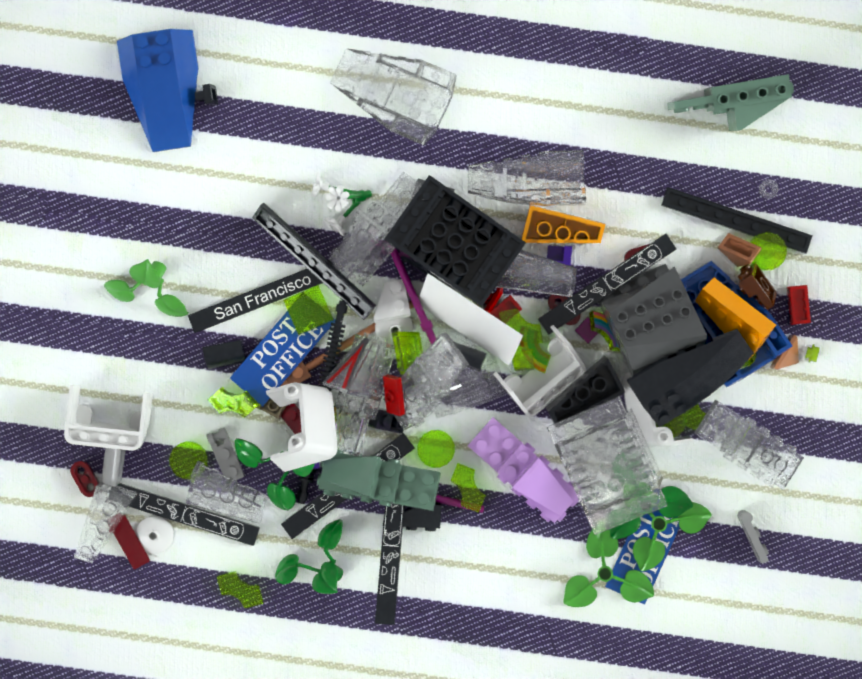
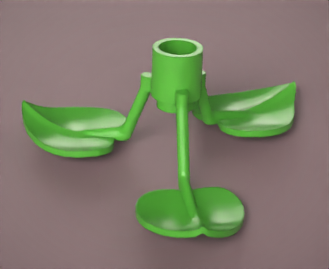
(149, 275)
(650, 553)
(580, 592)

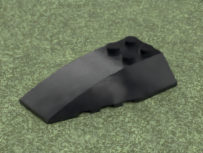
(685, 380)

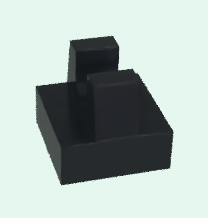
(208, 95)

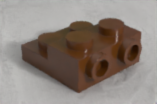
(754, 282)

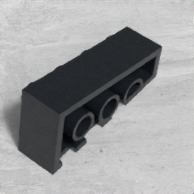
(589, 390)

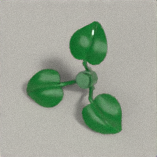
(279, 495)
(677, 502)
(326, 579)

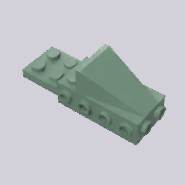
(740, 101)
(378, 481)

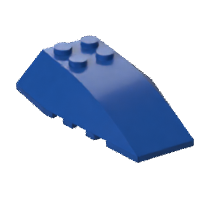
(162, 84)
(774, 345)

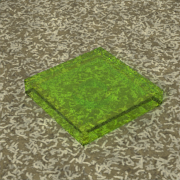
(308, 310)
(407, 348)

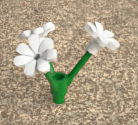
(338, 199)

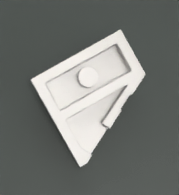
(392, 302)

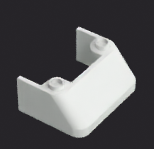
(539, 389)
(318, 428)
(84, 431)
(654, 435)

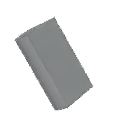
(113, 466)

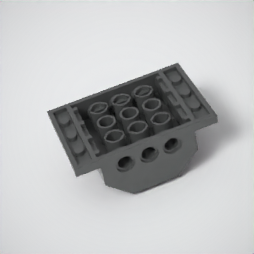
(652, 318)

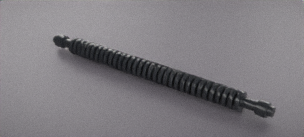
(341, 309)

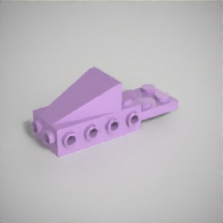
(524, 471)

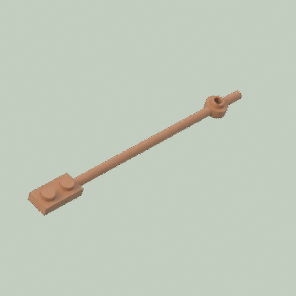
(302, 372)

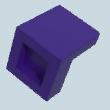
(560, 254)

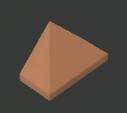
(738, 250)
(789, 357)

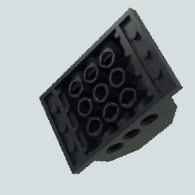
(454, 241)

